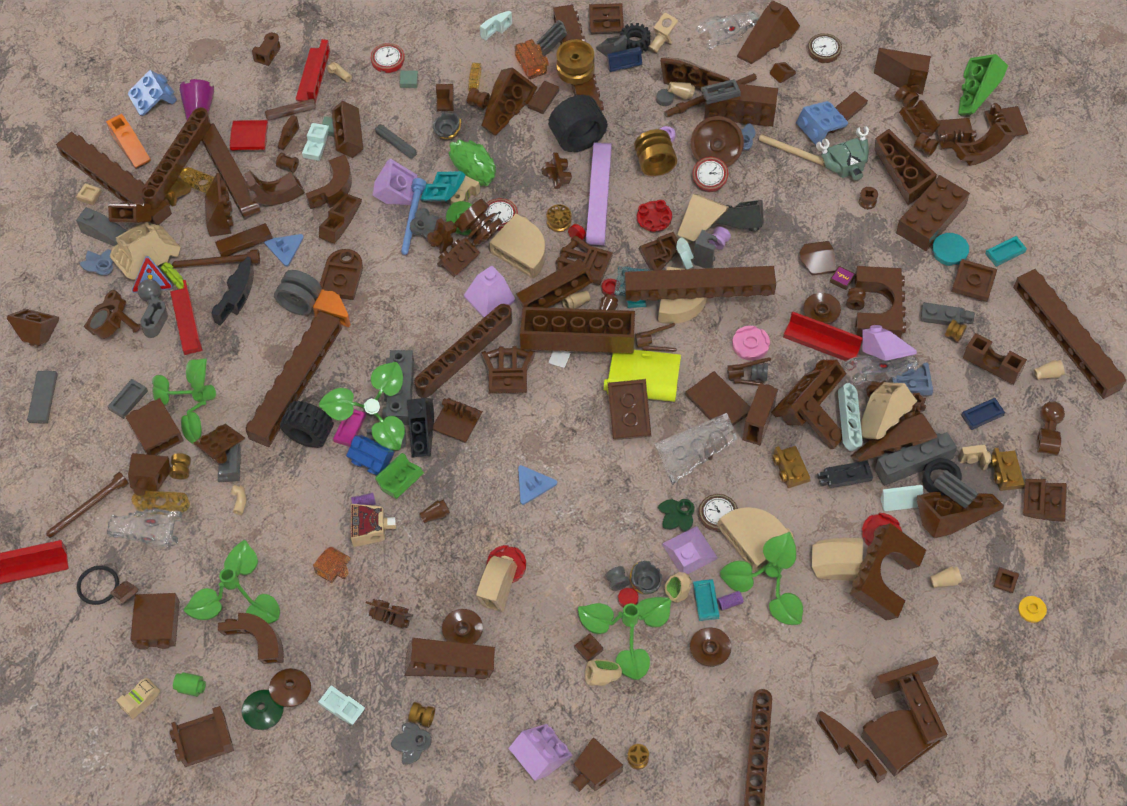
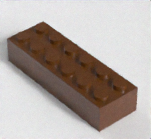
(577, 330)

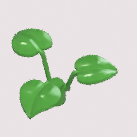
(196, 376)
(385, 378)
(781, 555)
(241, 560)
(599, 616)

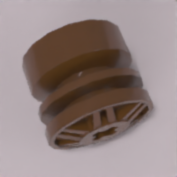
(478, 222)

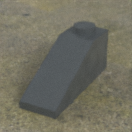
(98, 226)

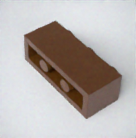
(347, 129)

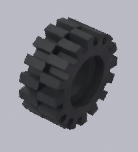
(637, 31)

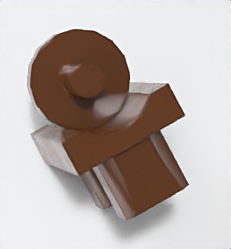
(554, 171)
(441, 236)

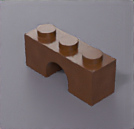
(982, 355)

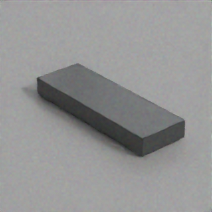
(42, 397)

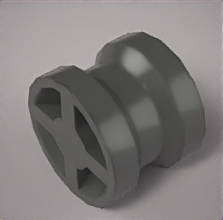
(759, 371)
(617, 578)

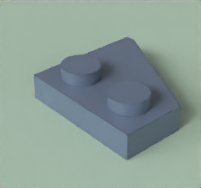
(917, 381)

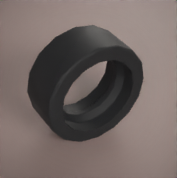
(941, 464)

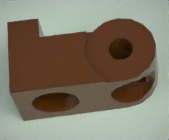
(267, 50)

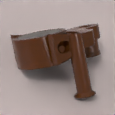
(104, 322)

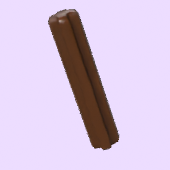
(290, 109)

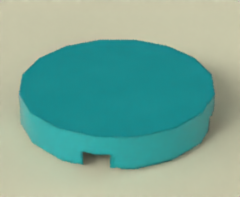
(950, 249)

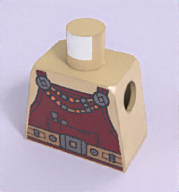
(369, 524)

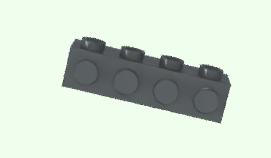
(397, 404)
(914, 458)

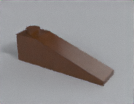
(771, 29)
(911, 429)

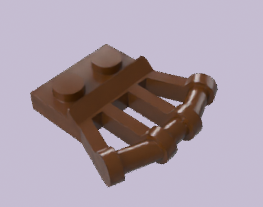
(595, 259)
(508, 379)

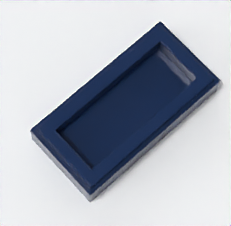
(624, 59)
(983, 413)

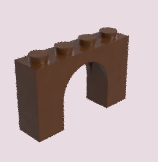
(889, 284)
(869, 585)

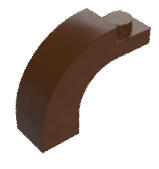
(987, 146)
(336, 188)
(275, 191)
(269, 643)

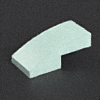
(496, 23)
(316, 141)
(685, 252)
(341, 705)

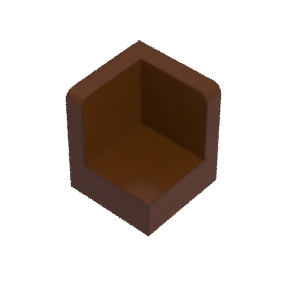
(445, 97)

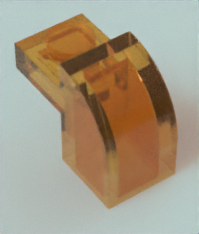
(332, 564)

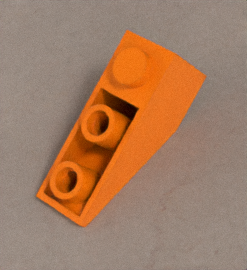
(127, 140)

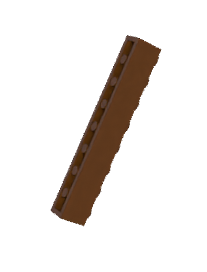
(574, 29)
(108, 174)
(700, 283)
(1069, 333)
(294, 378)

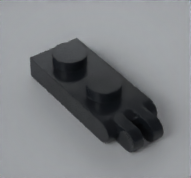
(845, 474)

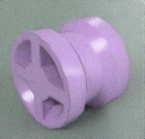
(722, 236)

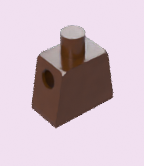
(147, 472)
(595, 767)

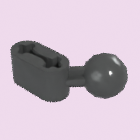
(156, 312)

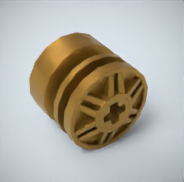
(655, 152)

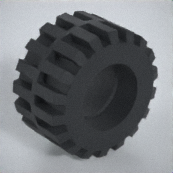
(306, 424)

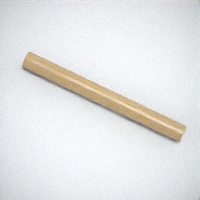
(793, 150)

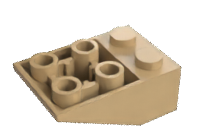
(885, 409)

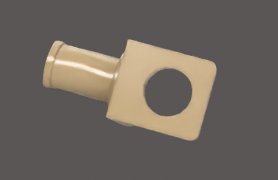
(662, 33)

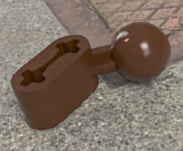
(1048, 438)

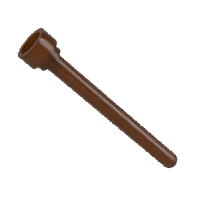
(254, 254)
(117, 482)

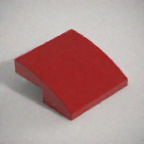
(248, 135)

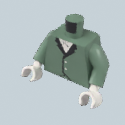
(847, 157)

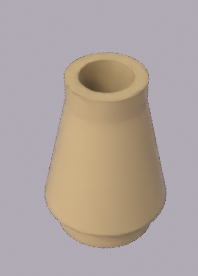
(683, 90)
(576, 300)
(1050, 370)
(947, 577)

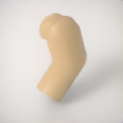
(339, 71)
(239, 491)

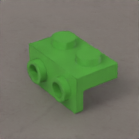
(398, 476)

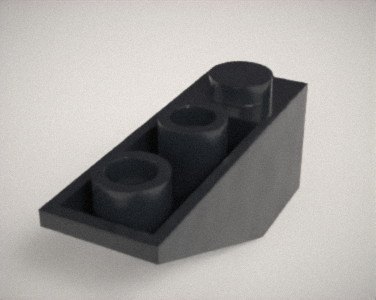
(421, 425)

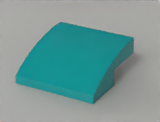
(443, 186)

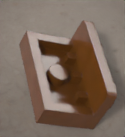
(920, 119)

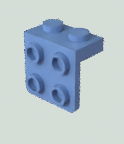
(149, 91)
(819, 120)

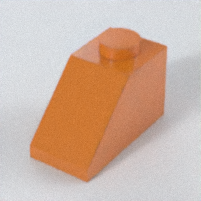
(331, 304)

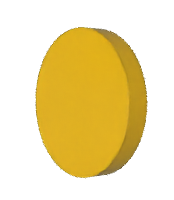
(1032, 609)

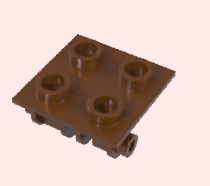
(1010, 115)
(955, 131)
(456, 419)
(219, 441)
(383, 610)

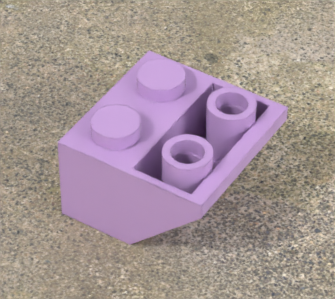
(540, 751)

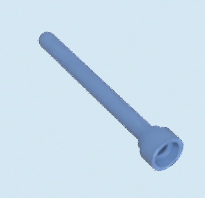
(418, 186)

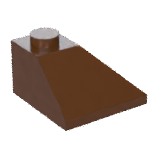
(33, 326)

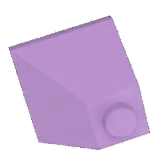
(394, 184)
(488, 291)
(885, 344)
(689, 551)

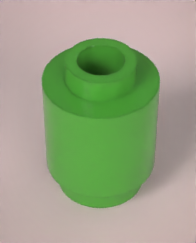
(189, 684)

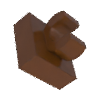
(588, 648)

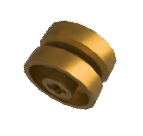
(575, 61)

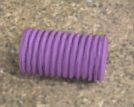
(367, 499)
(729, 603)

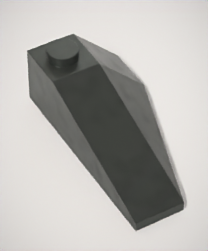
(744, 215)

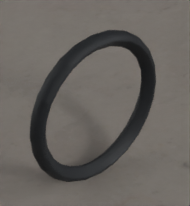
(100, 567)

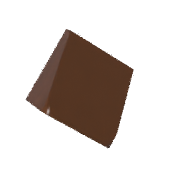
(782, 72)
(1006, 579)

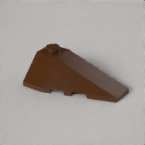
(684, 71)
(507, 98)
(945, 516)

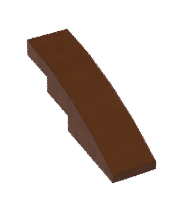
(846, 741)

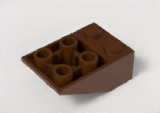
(218, 208)

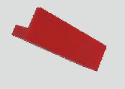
(313, 72)
(186, 320)
(822, 337)
(33, 561)

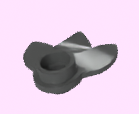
(423, 223)
(408, 742)

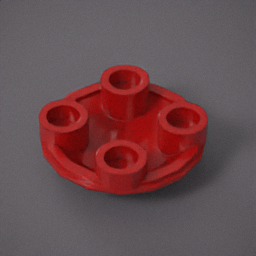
(654, 215)

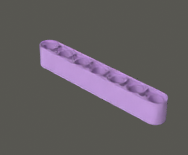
(598, 194)

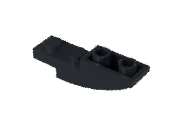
(239, 290)

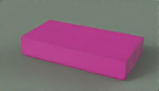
(349, 428)

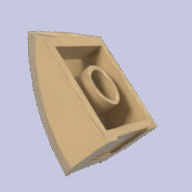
(837, 558)

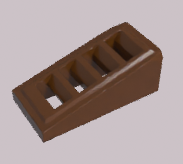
(123, 592)

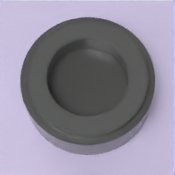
(664, 97)

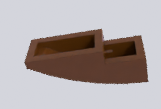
(339, 218)

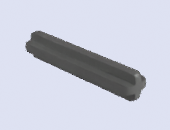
(396, 141)

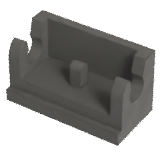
(704, 251)
(230, 469)

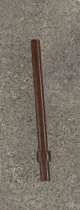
(682, 107)

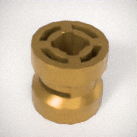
(180, 466)
(421, 714)

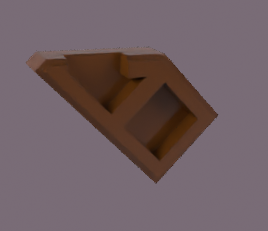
(288, 132)

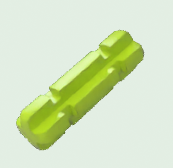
(173, 275)

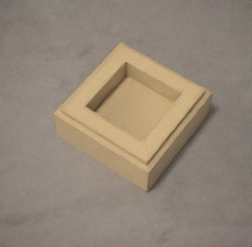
(89, 194)

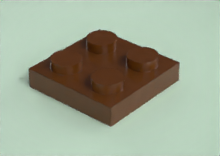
(974, 280)

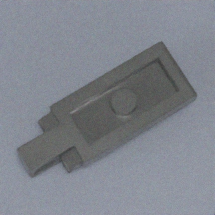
(945, 314)

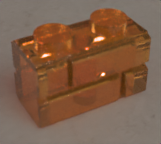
(531, 59)

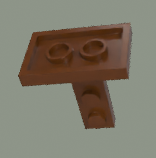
(801, 399)
(910, 682)

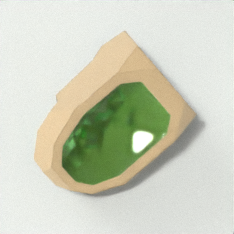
(678, 587)
(602, 672)

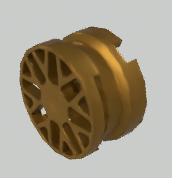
(559, 219)

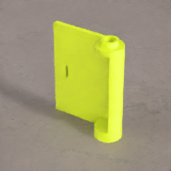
(657, 368)

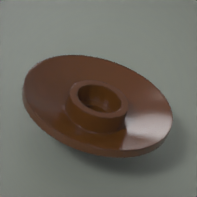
(825, 303)
(459, 620)
(711, 638)
(290, 695)

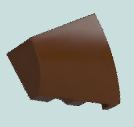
(659, 251)

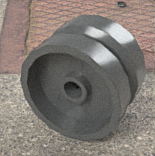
(297, 292)

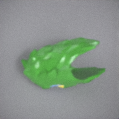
(473, 161)

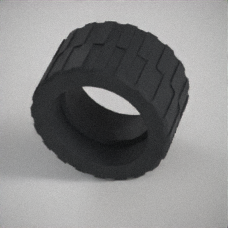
(577, 123)

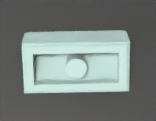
(900, 498)

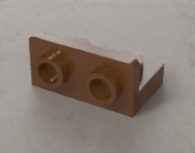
(459, 257)

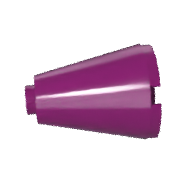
(196, 95)

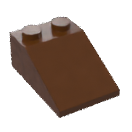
(903, 68)

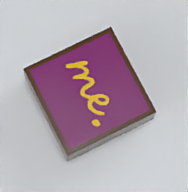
(842, 277)

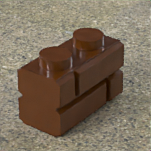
(129, 212)

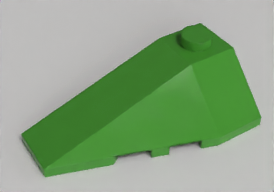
(981, 78)

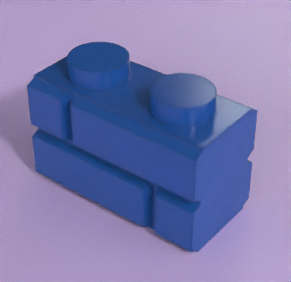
(370, 454)

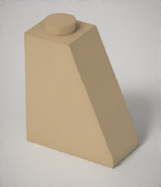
(700, 216)

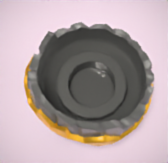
(447, 125)
(645, 577)

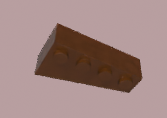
(904, 166)
(448, 659)

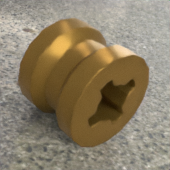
(955, 330)
(638, 751)

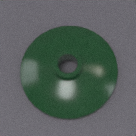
(263, 718)

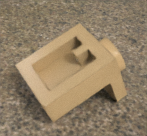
(975, 453)

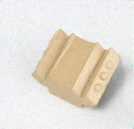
(141, 242)

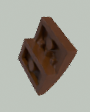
(606, 18)
(1045, 500)

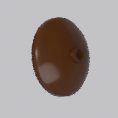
(717, 130)

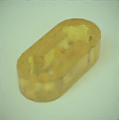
(475, 75)

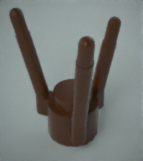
(643, 339)
(736, 371)

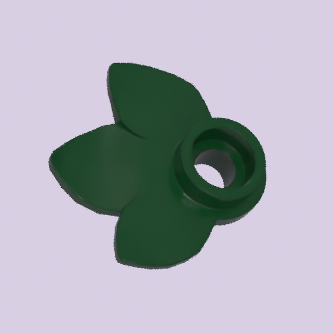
(675, 516)

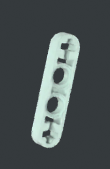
(851, 436)

